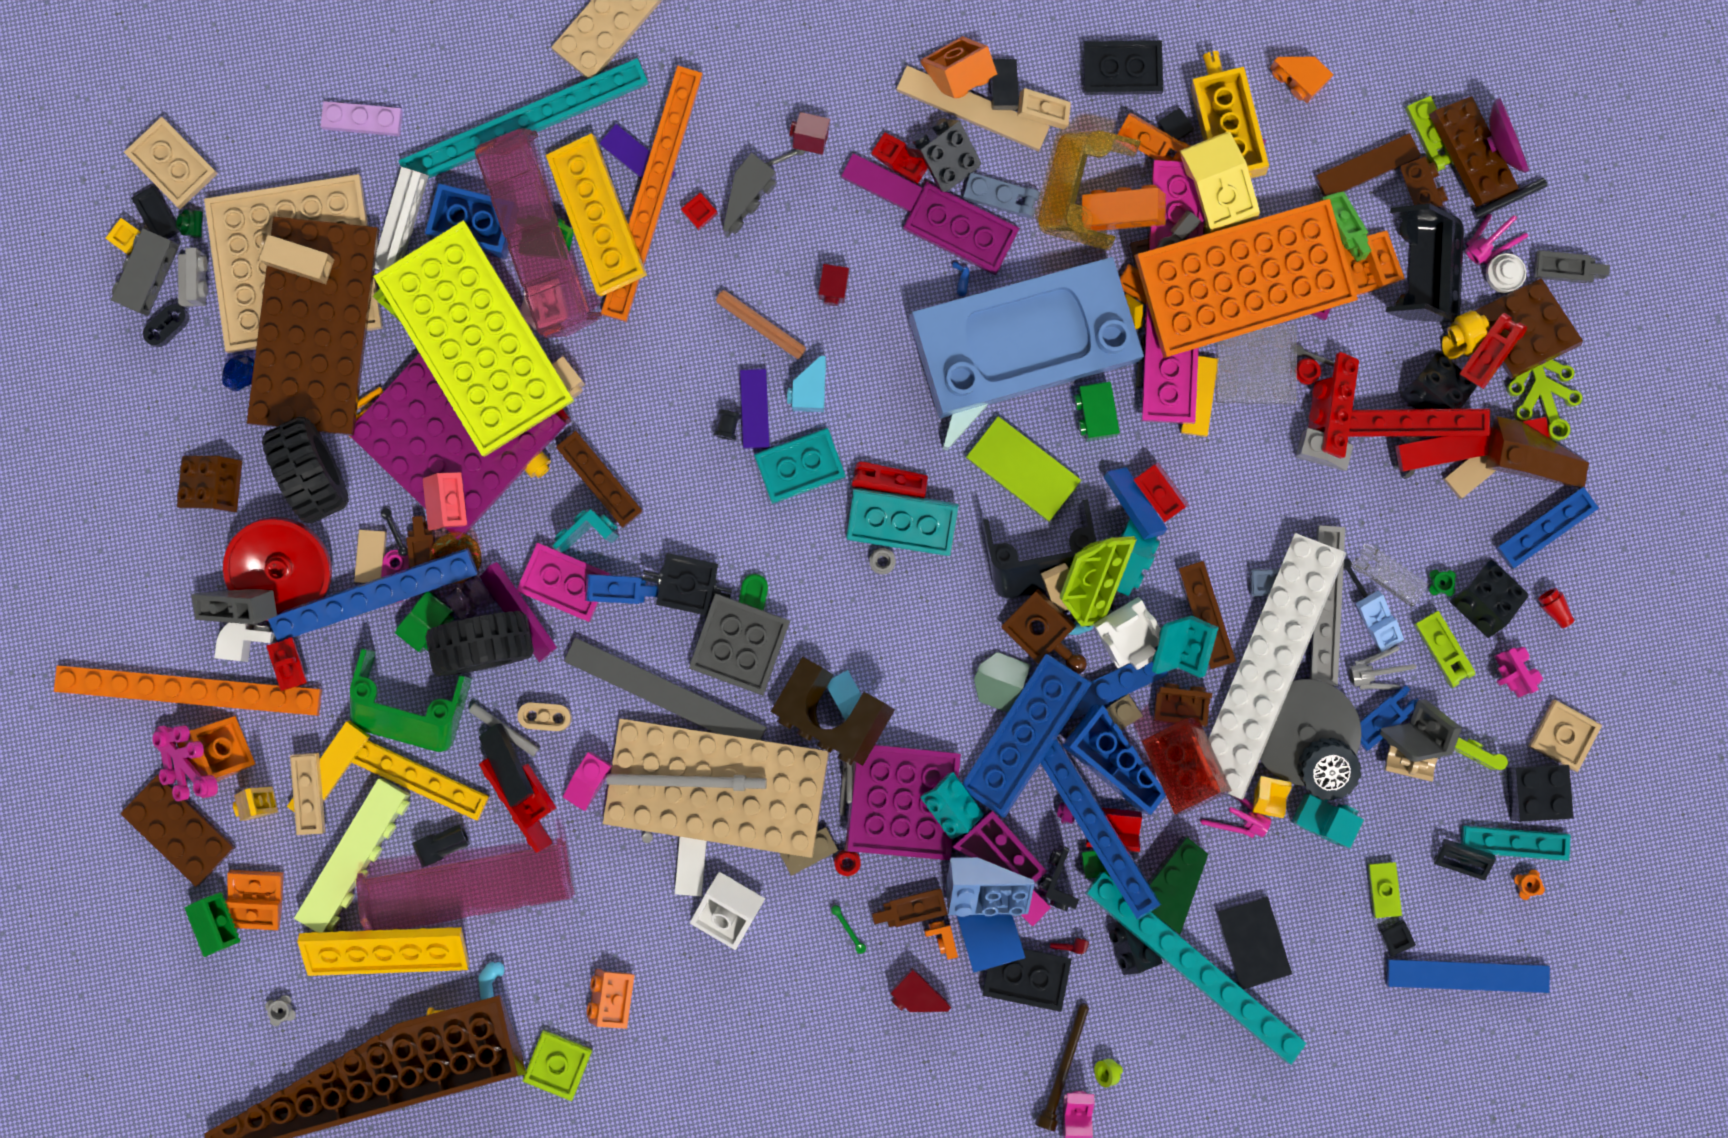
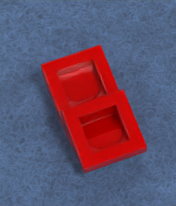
(894, 155)

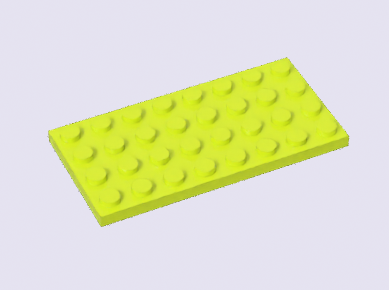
(473, 338)

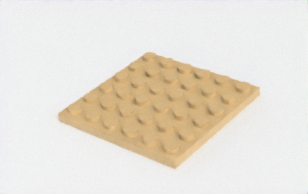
(245, 219)

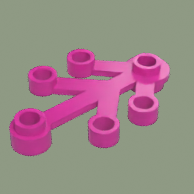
(165, 741)

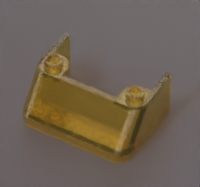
(1058, 211)

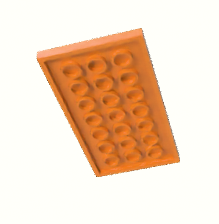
(1246, 277)

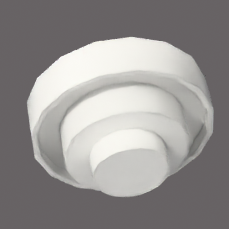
(1506, 273)

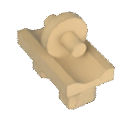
(1398, 763)

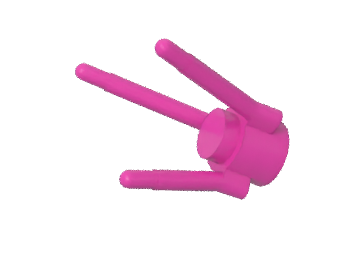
(1480, 249)
(1256, 823)

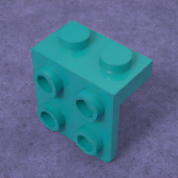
(583, 523)
(1185, 646)

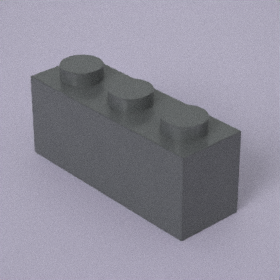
(144, 272)

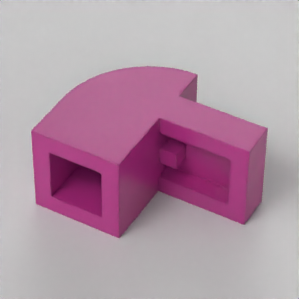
(1078, 1115)

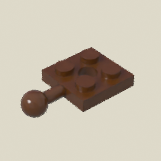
(1056, 625)

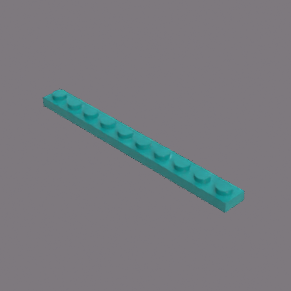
(534, 116)
(1198, 971)

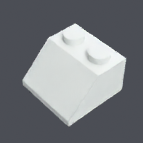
(727, 910)

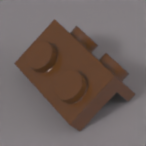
(1422, 184)
(1178, 704)

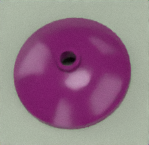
(1504, 138)

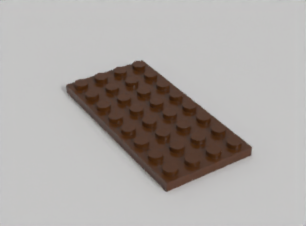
(314, 331)

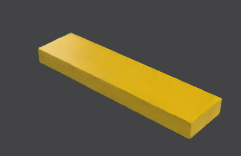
(339, 757)

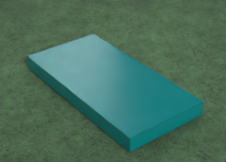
(902, 521)

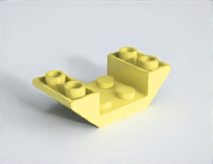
(1221, 182)

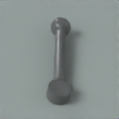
(786, 156)
(1300, 351)

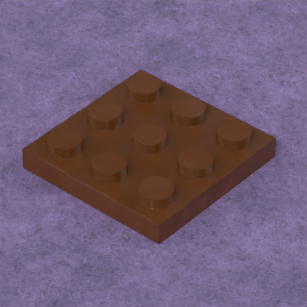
(1547, 332)

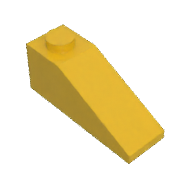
(254, 803)

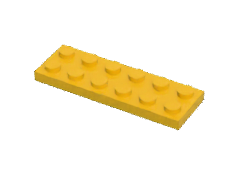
(596, 215)
(383, 951)

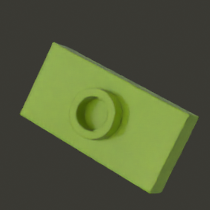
(1384, 890)

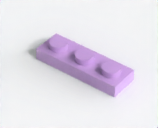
(361, 118)

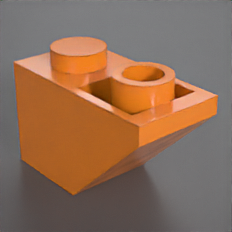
(1302, 74)

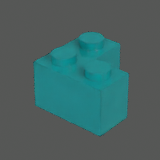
(1139, 559)
(1329, 822)

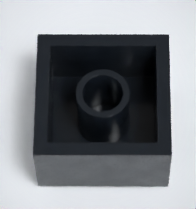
(1540, 793)

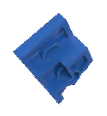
(990, 940)

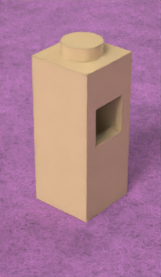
(295, 259)

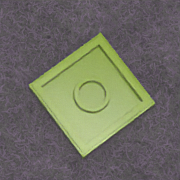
(557, 1065)

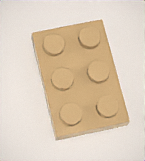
(170, 162)

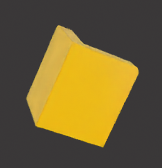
(1271, 797)

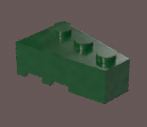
(1177, 882)

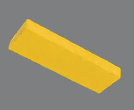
(1205, 389)

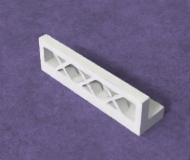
(400, 217)

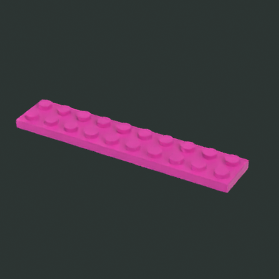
(1170, 381)

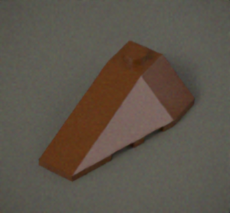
(1527, 453)

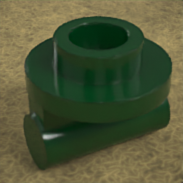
(190, 223)

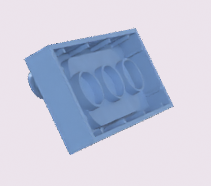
(1025, 337)

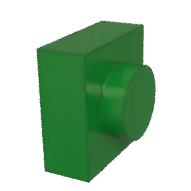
(1092, 865)

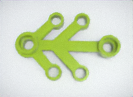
(1544, 387)

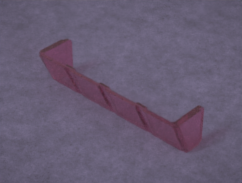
(533, 234)
(465, 888)

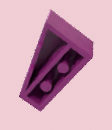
(998, 845)

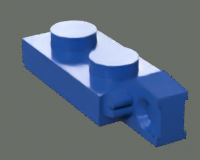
(617, 589)

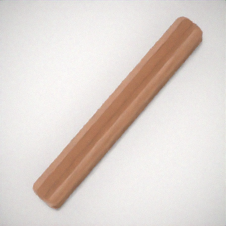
(760, 324)

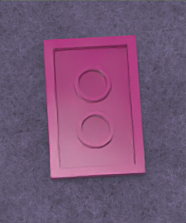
(559, 581)

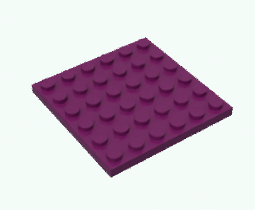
(419, 434)

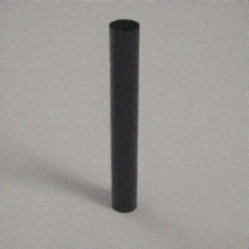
(1509, 198)

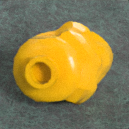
(1465, 335)

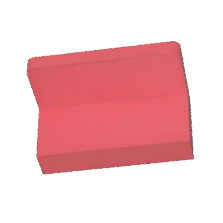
(444, 500)

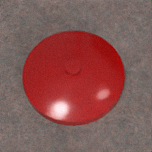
(280, 558)

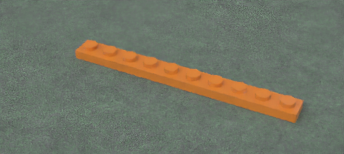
(656, 180)
(187, 690)

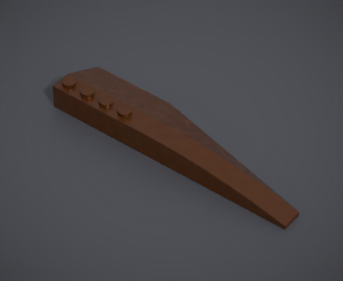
(391, 1072)

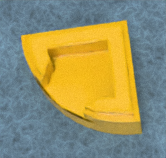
(1136, 311)

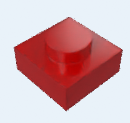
(699, 211)

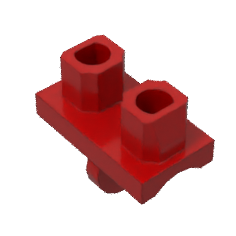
(287, 664)

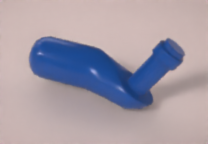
(964, 279)

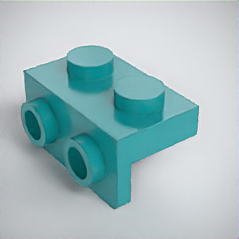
(952, 806)

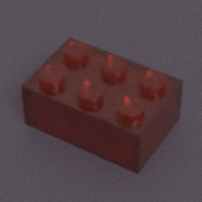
(1186, 765)

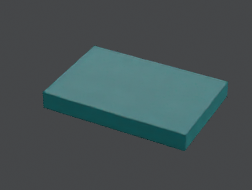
(800, 466)

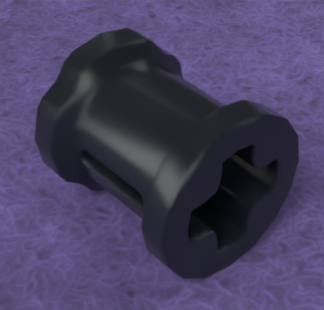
(727, 425)

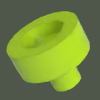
(1107, 1072)

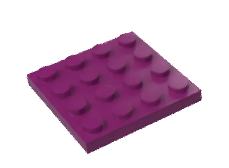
(888, 804)

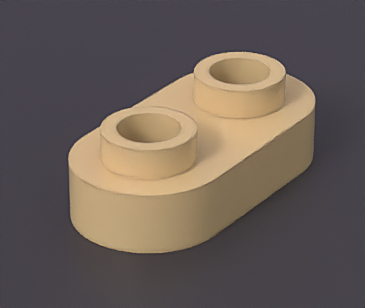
(545, 716)

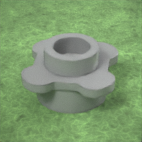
(272, 1009)

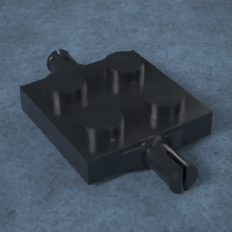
(686, 584)

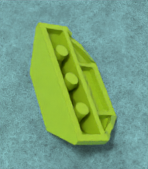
(1095, 578)

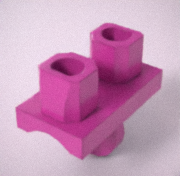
(1515, 672)

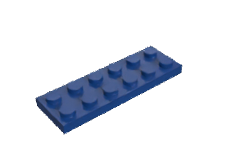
(1025, 735)

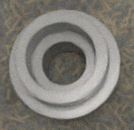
(882, 552)

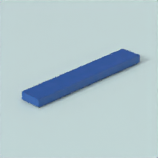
(1468, 976)

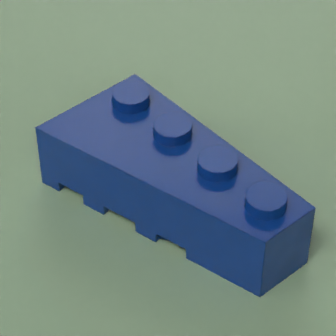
(1108, 754)

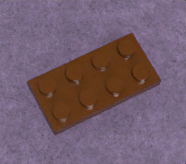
(1466, 141)
(178, 831)

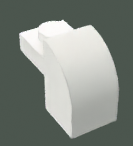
(236, 638)

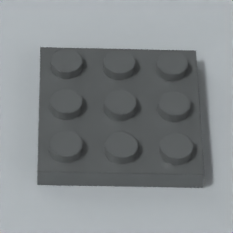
(739, 644)

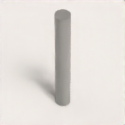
(513, 736)

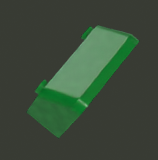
(432, 732)

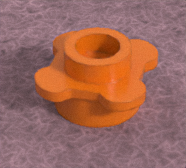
(1536, 888)

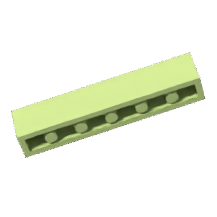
(353, 855)

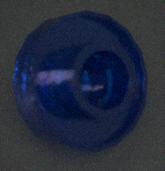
(238, 372)

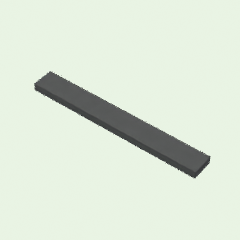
(661, 692)

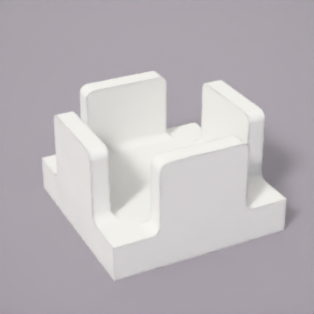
(1129, 634)

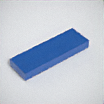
(1135, 503)

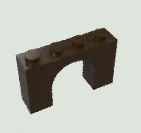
(852, 738)

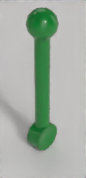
(860, 947)

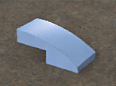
(1379, 621)

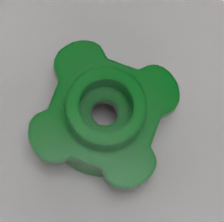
(1449, 582)

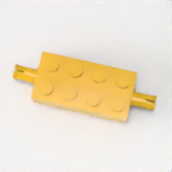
(1225, 105)

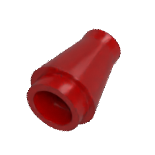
(1556, 607)

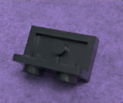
(1131, 952)

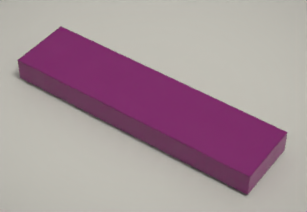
(510, 600)

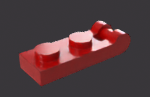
(1493, 351)
(889, 480)

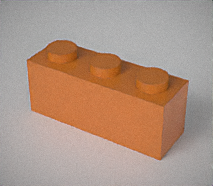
(1126, 208)

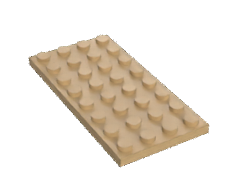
(767, 819)

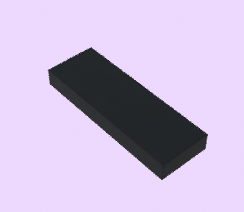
(506, 765)

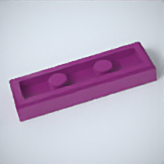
(881, 182)

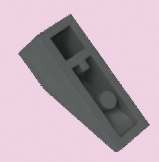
(235, 606)

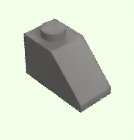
(1311, 450)

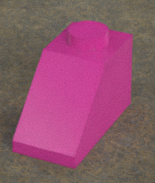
(587, 780)

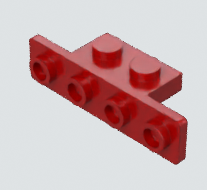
(1333, 405)
(528, 812)

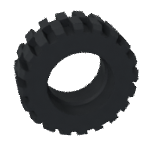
(305, 470)
(479, 643)

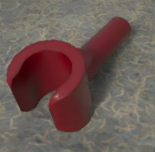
(1079, 947)

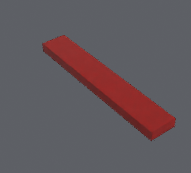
(1420, 422)
(1451, 448)

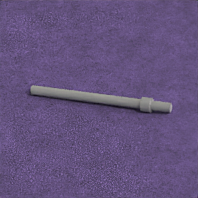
(738, 782)

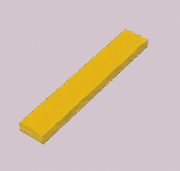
(422, 780)

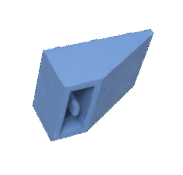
(986, 889)

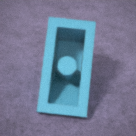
(809, 388)
(844, 693)

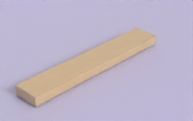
(973, 110)

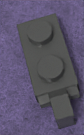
(1568, 267)

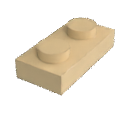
(1044, 108)

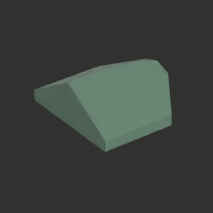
(1000, 681)

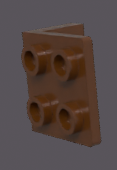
(209, 483)

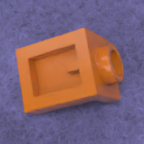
(947, 942)

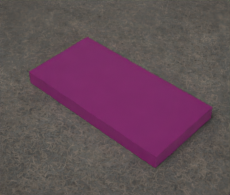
(961, 228)

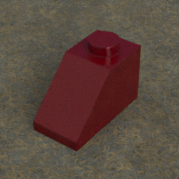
(917, 995)

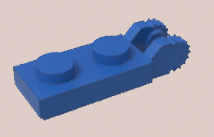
(1384, 715)

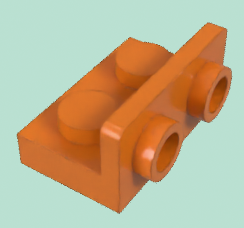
(610, 999)

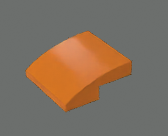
(1378, 269)
(255, 899)

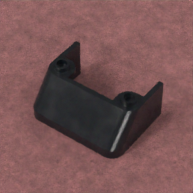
(1434, 264)
(1020, 578)

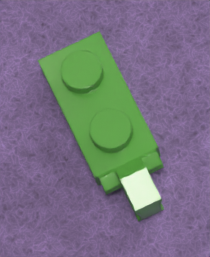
(1350, 226)

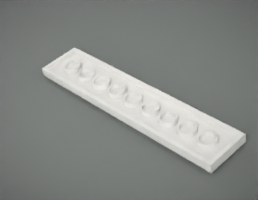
(1273, 658)

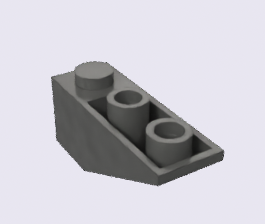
(749, 185)

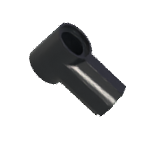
(435, 847)

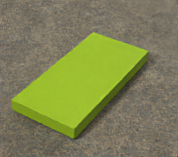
(1023, 469)

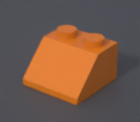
(960, 67)
(223, 747)

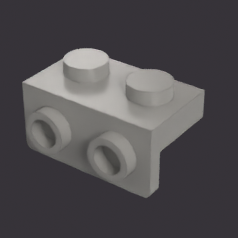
(192, 278)

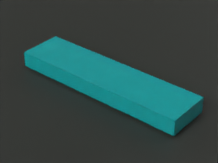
(1517, 842)

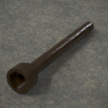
(1047, 1118)

